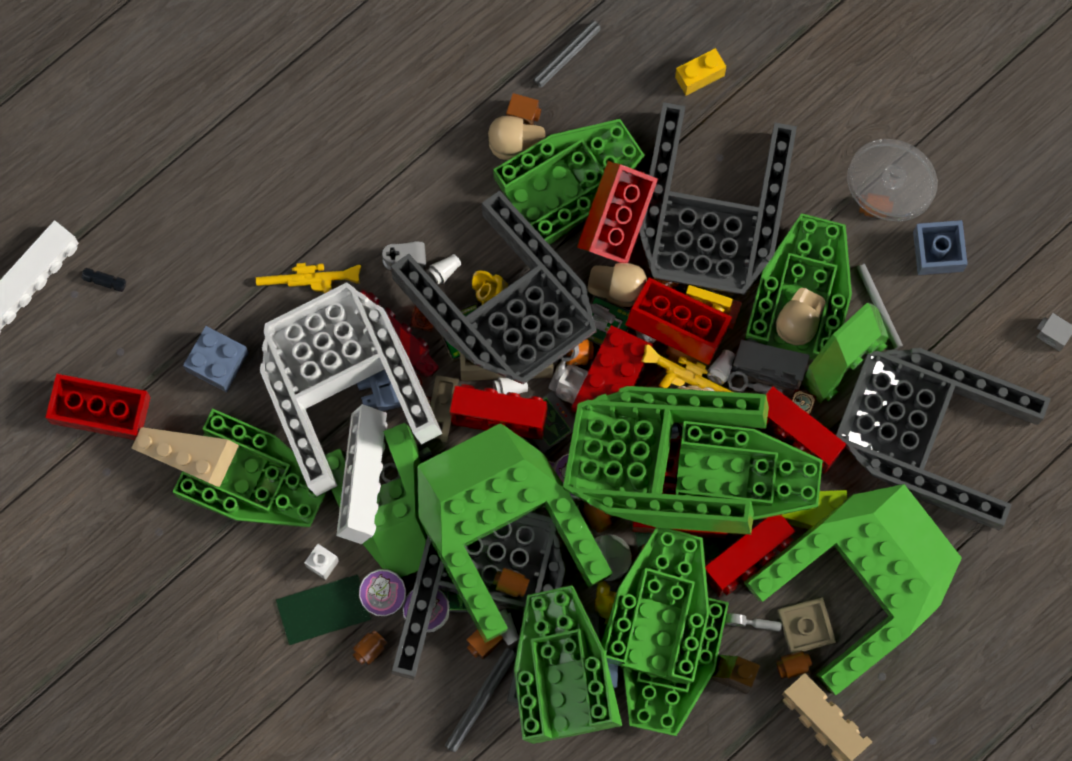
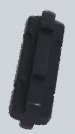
(103, 279)

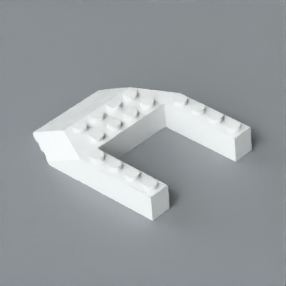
(326, 350)

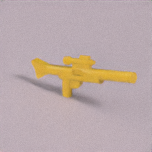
(306, 276)
(679, 375)

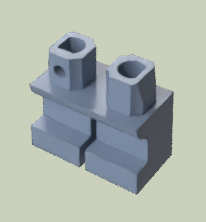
(383, 394)

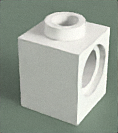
(321, 561)

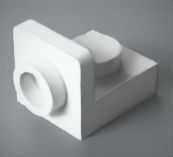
(570, 383)

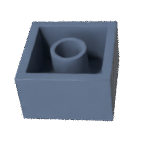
(940, 247)
(216, 359)

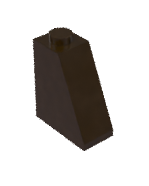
(735, 672)

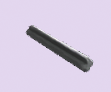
(567, 53)

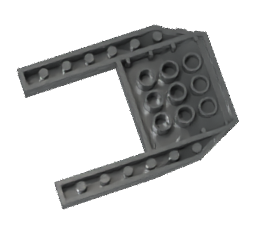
(711, 239)
(523, 324)
(900, 411)
(522, 546)

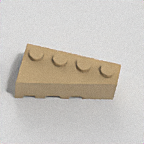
(193, 454)
(825, 719)

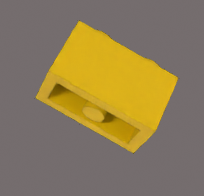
(700, 71)

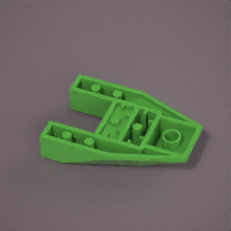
(844, 349)
(398, 532)

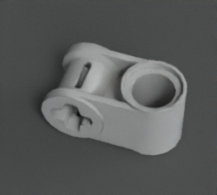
(415, 249)

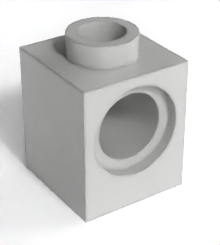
(1054, 331)

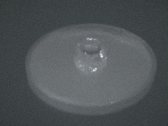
(892, 180)

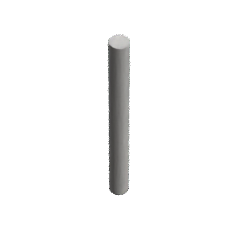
(877, 301)

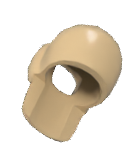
(511, 136)
(618, 283)
(800, 317)

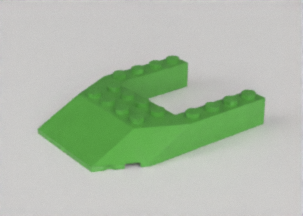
(624, 448)
(484, 489)
(895, 556)

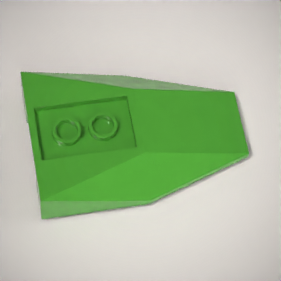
(561, 174)
(809, 258)
(747, 466)
(260, 482)
(661, 609)
(561, 670)
(665, 704)

